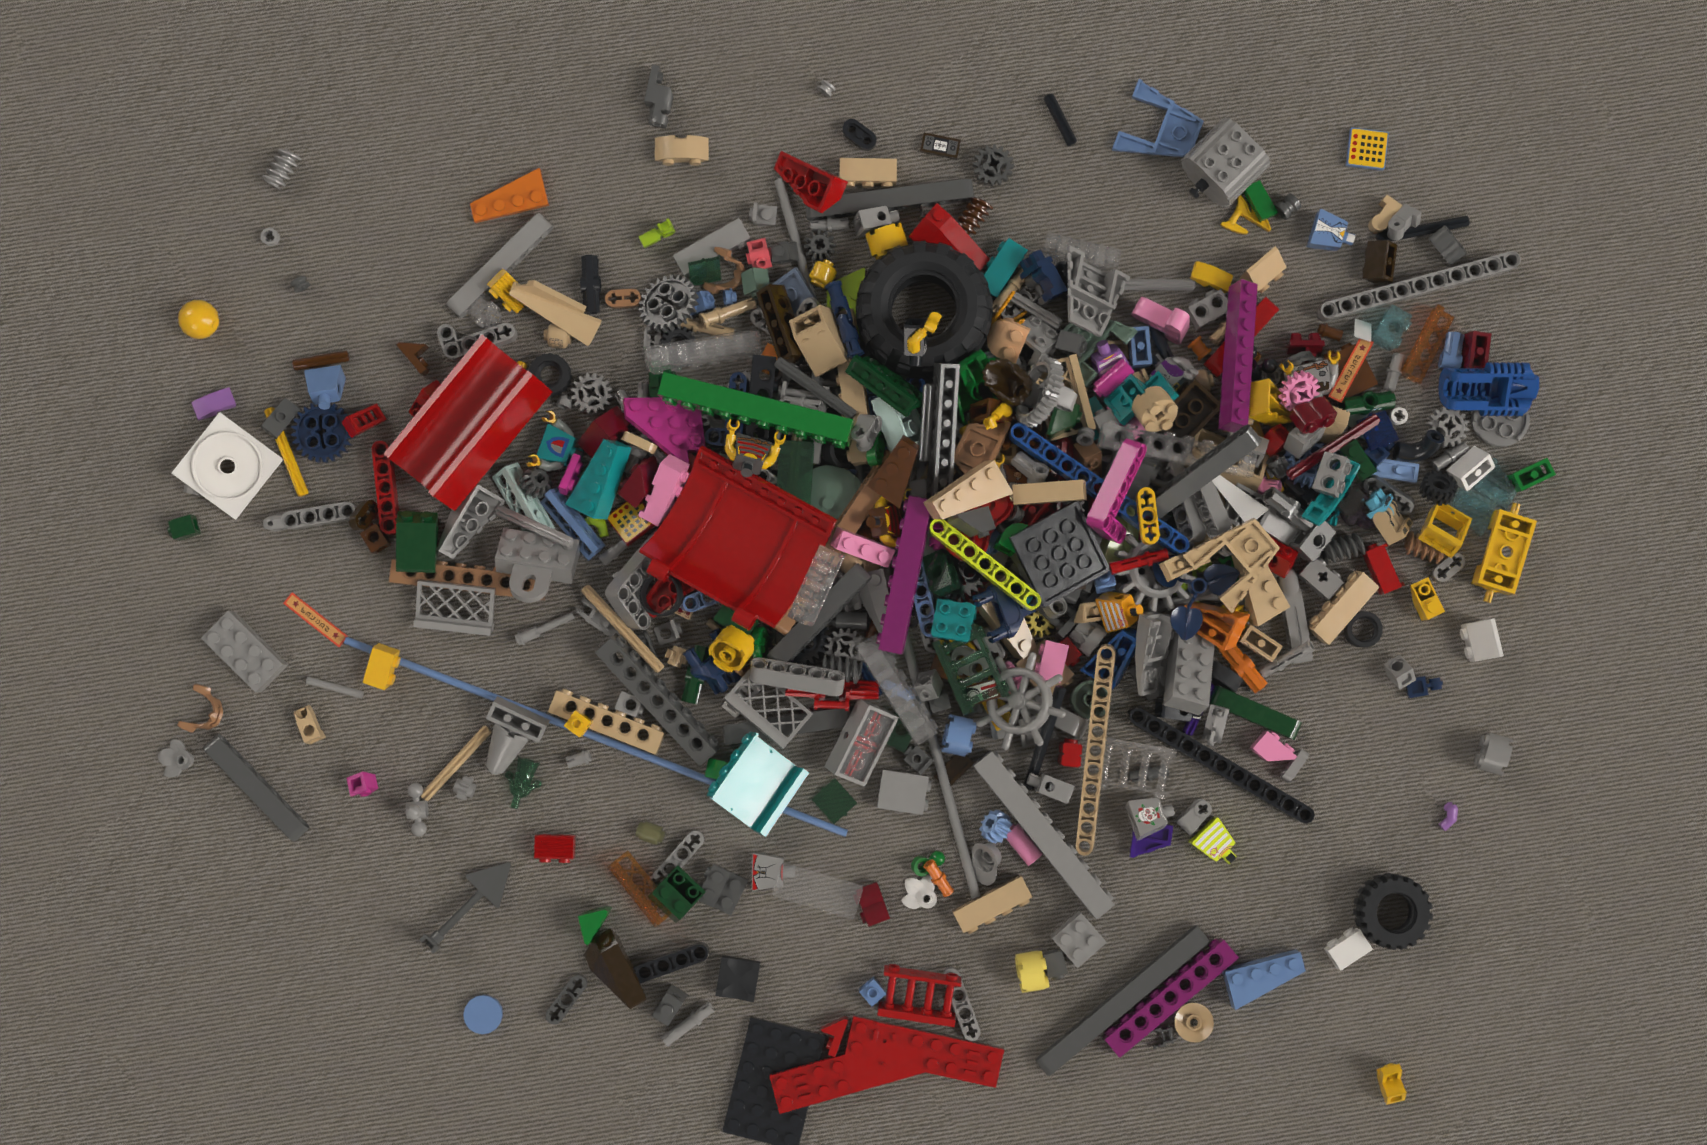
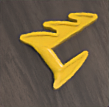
(1243, 209)

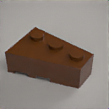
(895, 472)

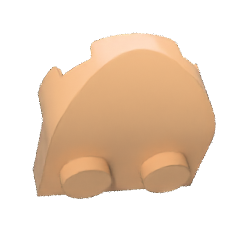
(1007, 339)

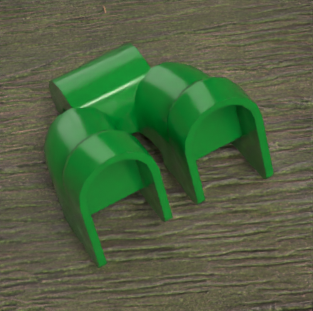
(969, 378)

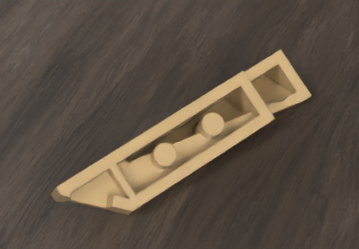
(557, 309)

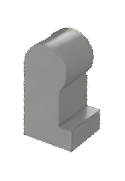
(1402, 220)

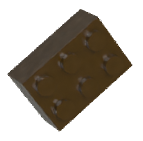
(1195, 410)

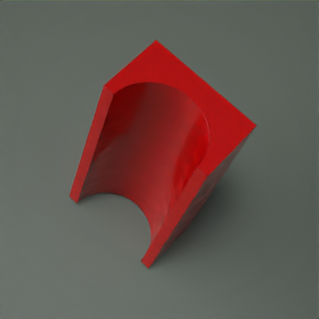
(468, 422)

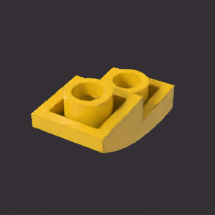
(1211, 275)

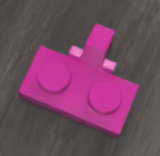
(570, 477)

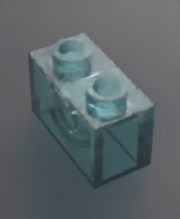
(1383, 336)

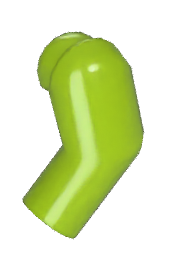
(600, 524)

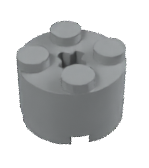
(1494, 753)

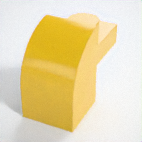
(1390, 1083)

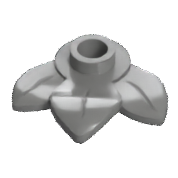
(173, 756)

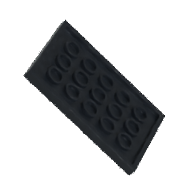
(752, 1105)

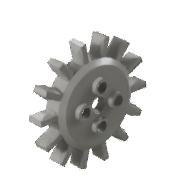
(1145, 583)

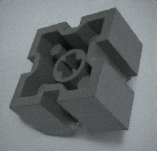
(1146, 477)

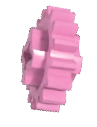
(1301, 382)

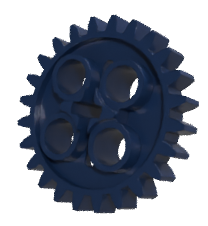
(305, 434)

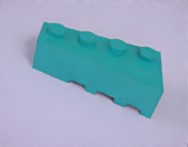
(600, 480)

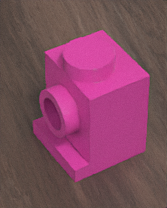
(362, 784)

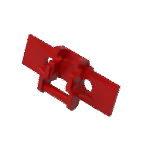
(851, 691)

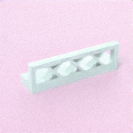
(532, 507)

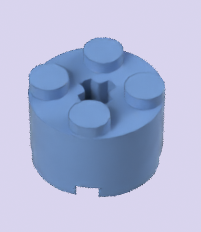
(958, 735)

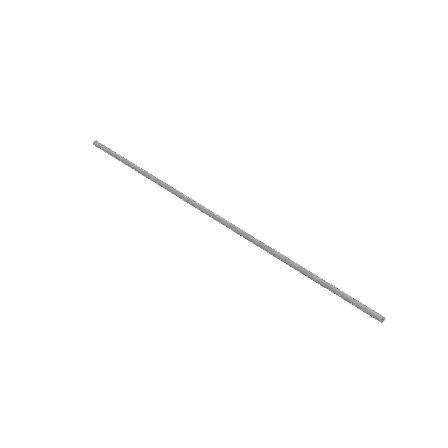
(908, 651)

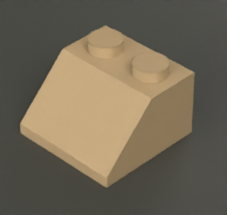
(1266, 270)

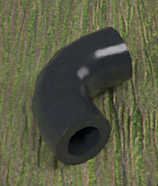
(1421, 450)

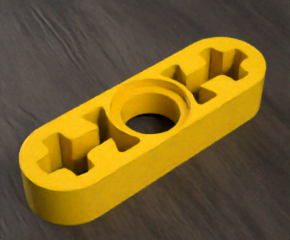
(1141, 502)

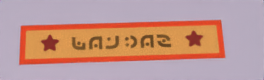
(1350, 370)
(315, 619)

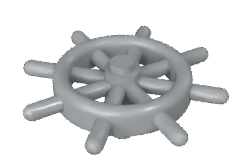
(1022, 702)

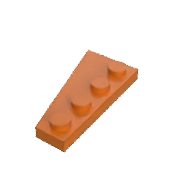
(516, 197)

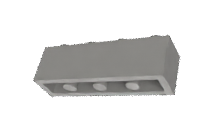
(731, 236)

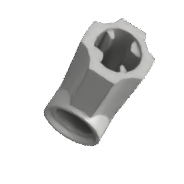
(1034, 471)

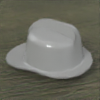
(985, 862)

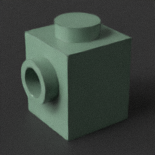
(754, 280)

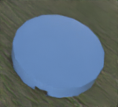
(483, 1014)

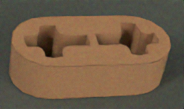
(623, 293)

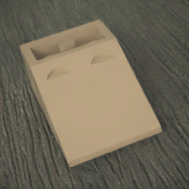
(819, 339)

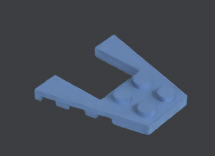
(1176, 133)

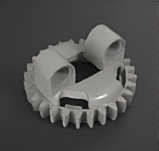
(1047, 395)

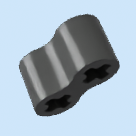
(1447, 245)

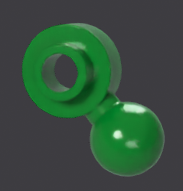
(937, 856)

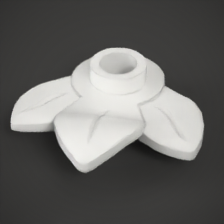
(917, 891)

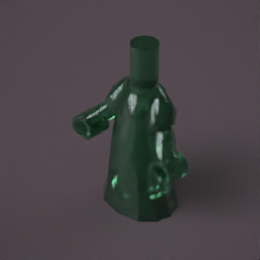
(520, 786)

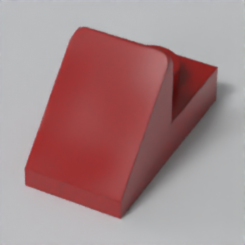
(837, 1030)

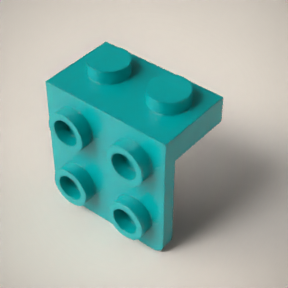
(953, 620)

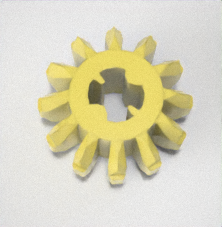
(1032, 624)

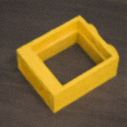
(1439, 538)

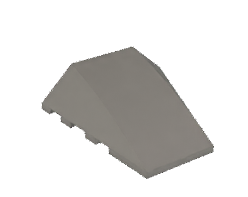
(1091, 293)
(1151, 648)

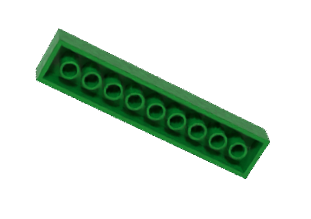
(756, 409)

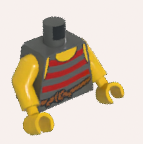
(750, 453)

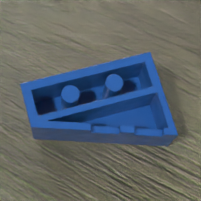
(1125, 648)

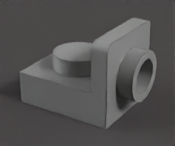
(763, 215)

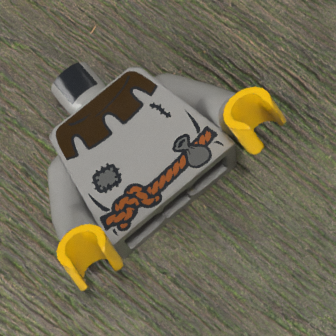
(1324, 371)

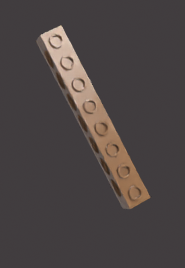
(459, 574)

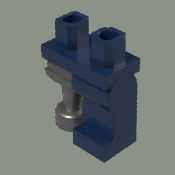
(1042, 276)

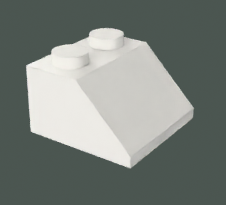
(1481, 640)

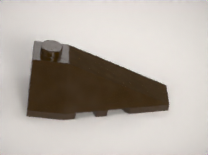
(612, 966)

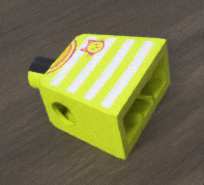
(1214, 841)

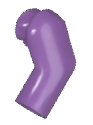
(1452, 813)

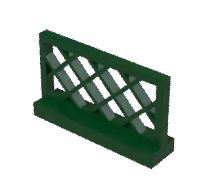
(885, 384)

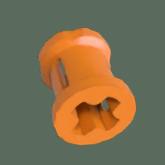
(1199, 348)

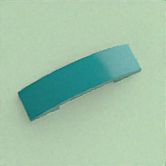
(1324, 504)

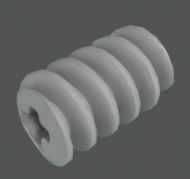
(281, 168)

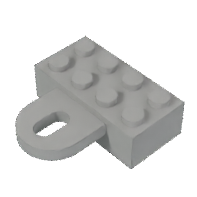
(536, 558)

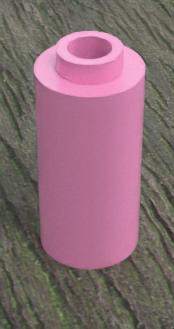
(1023, 844)

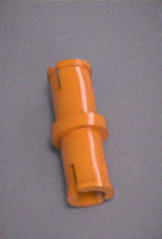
(938, 878)

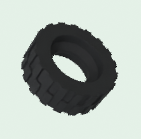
(558, 362)

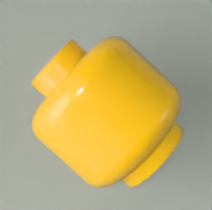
(822, 273)

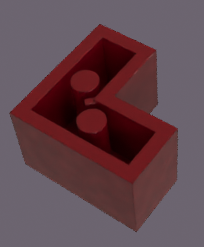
(607, 426)

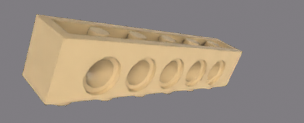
(651, 744)

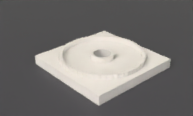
(224, 441)

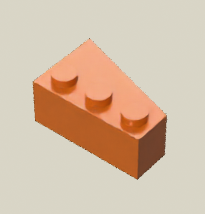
(1220, 625)

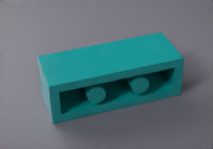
(1003, 266)

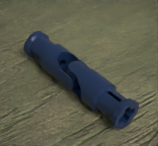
(847, 330)

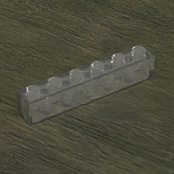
(702, 350)
(897, 691)

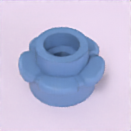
(729, 297)

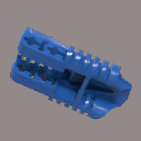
(1492, 390)

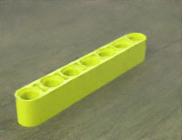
(994, 567)

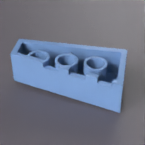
(1257, 977)

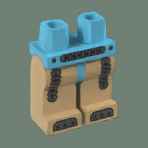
(1387, 517)

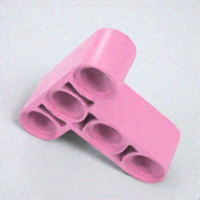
(1172, 323)

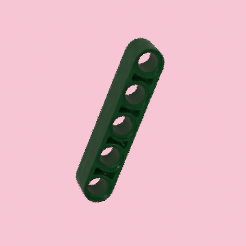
(1255, 712)

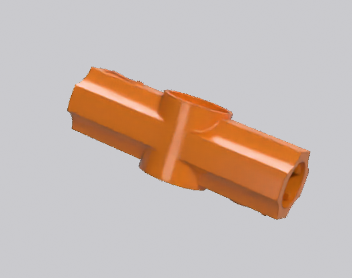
(1245, 668)

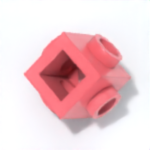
(759, 254)

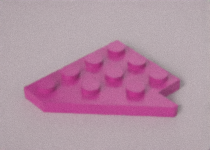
(669, 427)

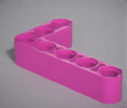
(1113, 491)

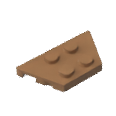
(979, 445)

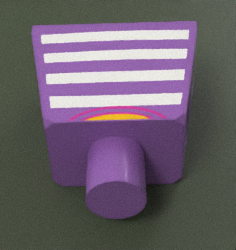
(1106, 357)

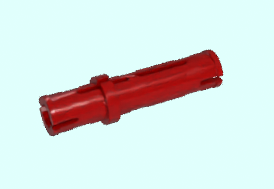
(1139, 561)

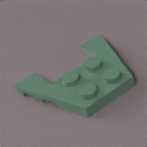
(1121, 331)

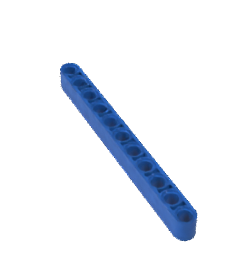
(1092, 480)

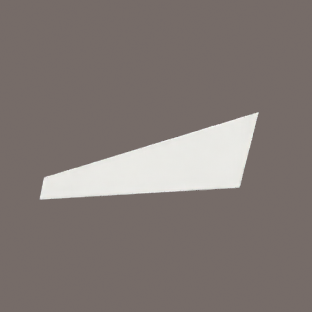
(1241, 502)

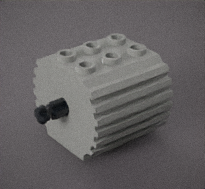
(1224, 163)

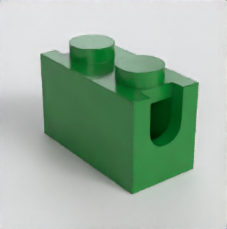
(1531, 475)

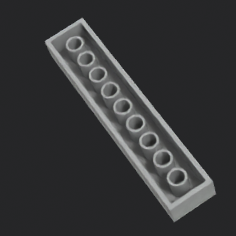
(1046, 838)

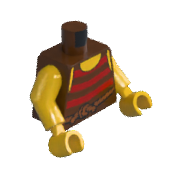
(990, 413)
(885, 521)

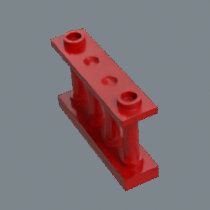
(907, 1010)

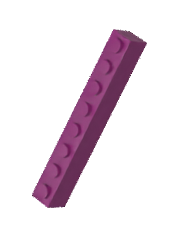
(1238, 356)
(905, 576)

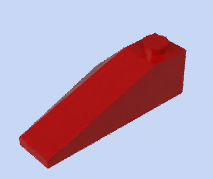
(814, 185)
(943, 228)
(664, 595)

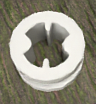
(1403, 413)

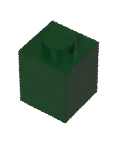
(183, 527)

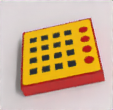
(628, 523)

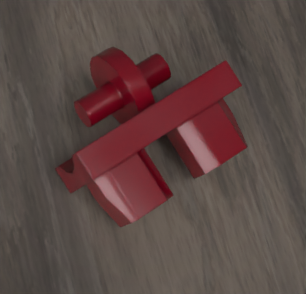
(1313, 344)

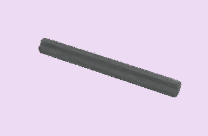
(815, 388)

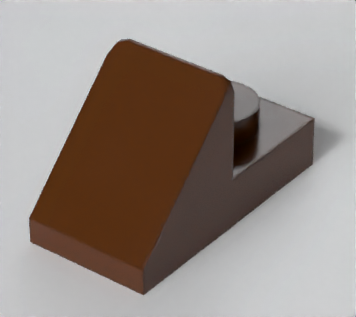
(412, 352)

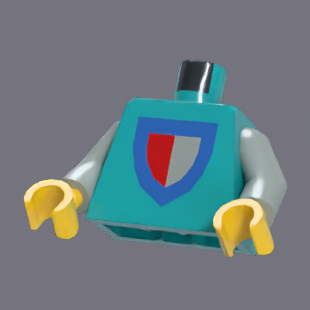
(556, 446)

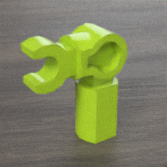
(653, 236)

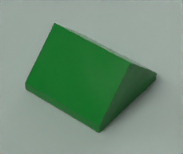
(592, 921)

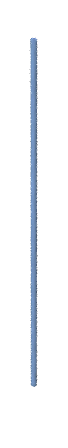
(590, 734)

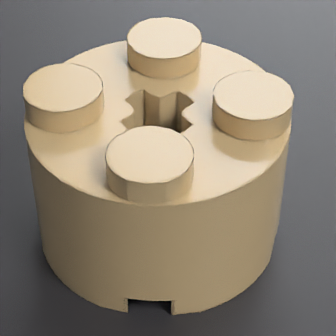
(1155, 409)

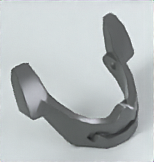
(1297, 360)

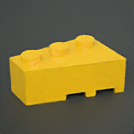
(1266, 405)

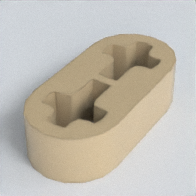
(639, 442)

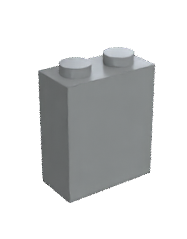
(903, 792)

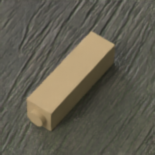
(1049, 492)

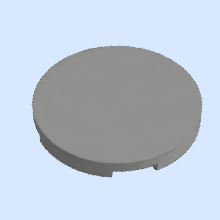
(1500, 430)

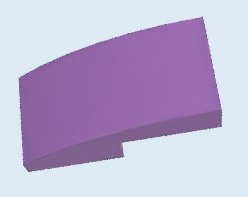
(212, 403)

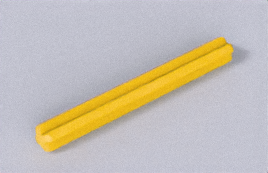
(289, 460)

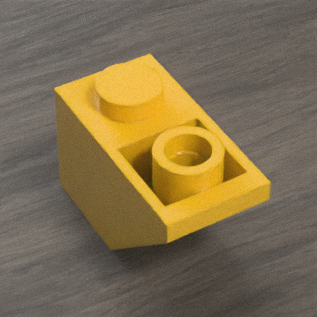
(1426, 599)

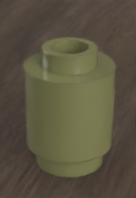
(650, 833)

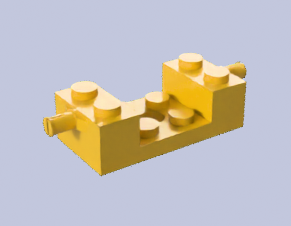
(1500, 572)

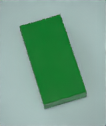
(1260, 201)

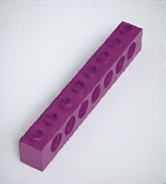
(1226, 957)

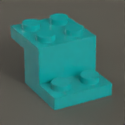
(1123, 396)

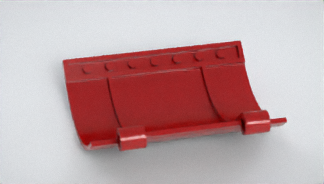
(738, 540)

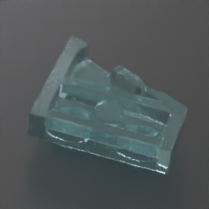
(1496, 487)
(1476, 507)

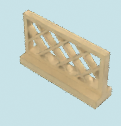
(1077, 383)

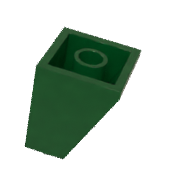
(416, 541)

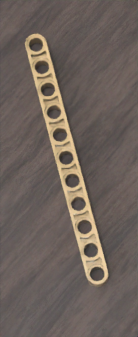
(1096, 759)

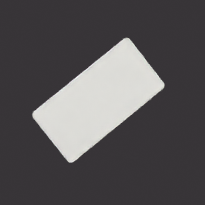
(1362, 330)

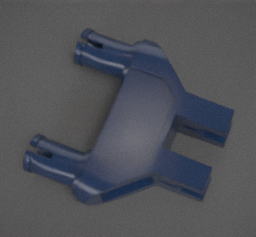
(1007, 611)
(709, 671)

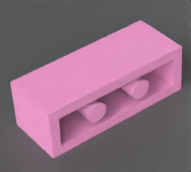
(862, 547)

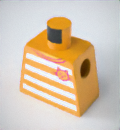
(1118, 610)

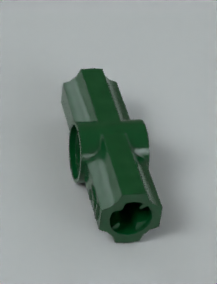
(1368, 402)
(693, 685)

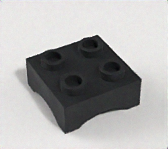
(738, 978)

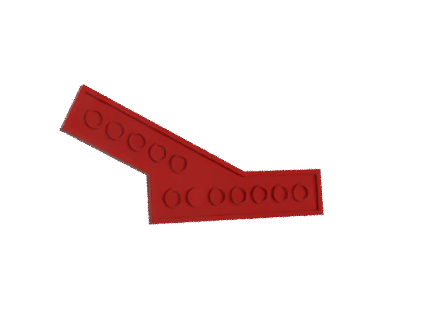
(883, 1054)

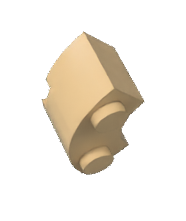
(677, 150)

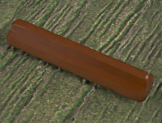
(320, 360)

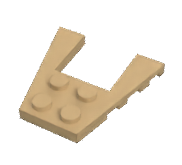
(1251, 548)

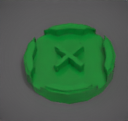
(761, 642)

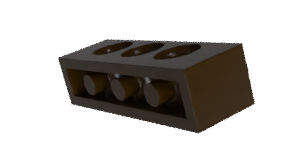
(777, 313)

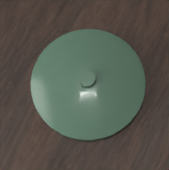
(833, 489)

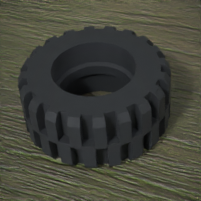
(1417, 917)

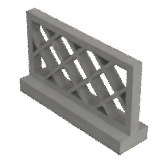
(457, 623)
(761, 722)

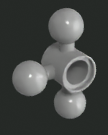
(417, 809)

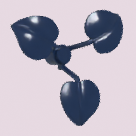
(1188, 620)

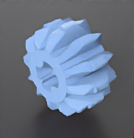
(995, 826)

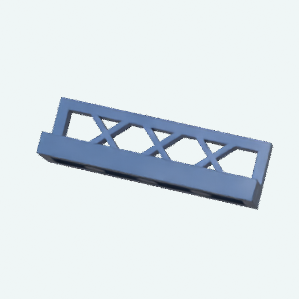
(574, 521)

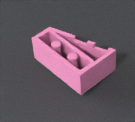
(667, 487)

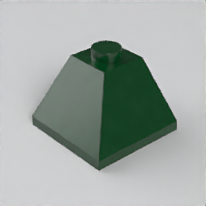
(1063, 421)

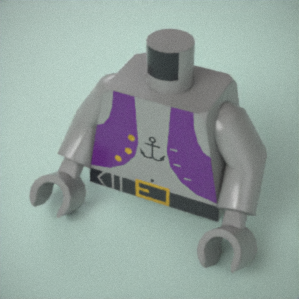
(1176, 370)

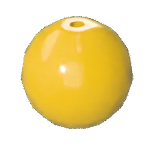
(198, 319)

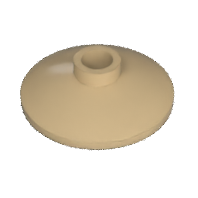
(1201, 1030)

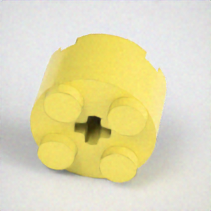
(1031, 971)

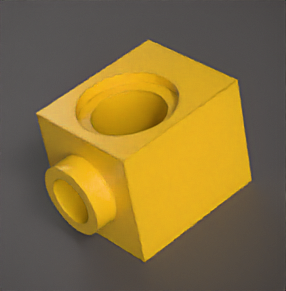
(578, 723)

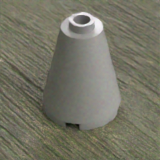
(503, 748)

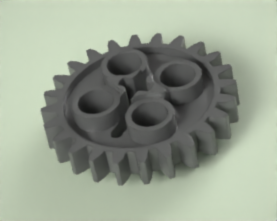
(662, 314)

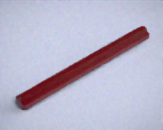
(1333, 446)

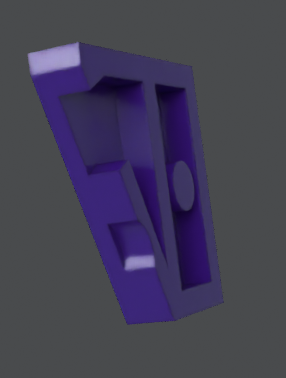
(1152, 842)

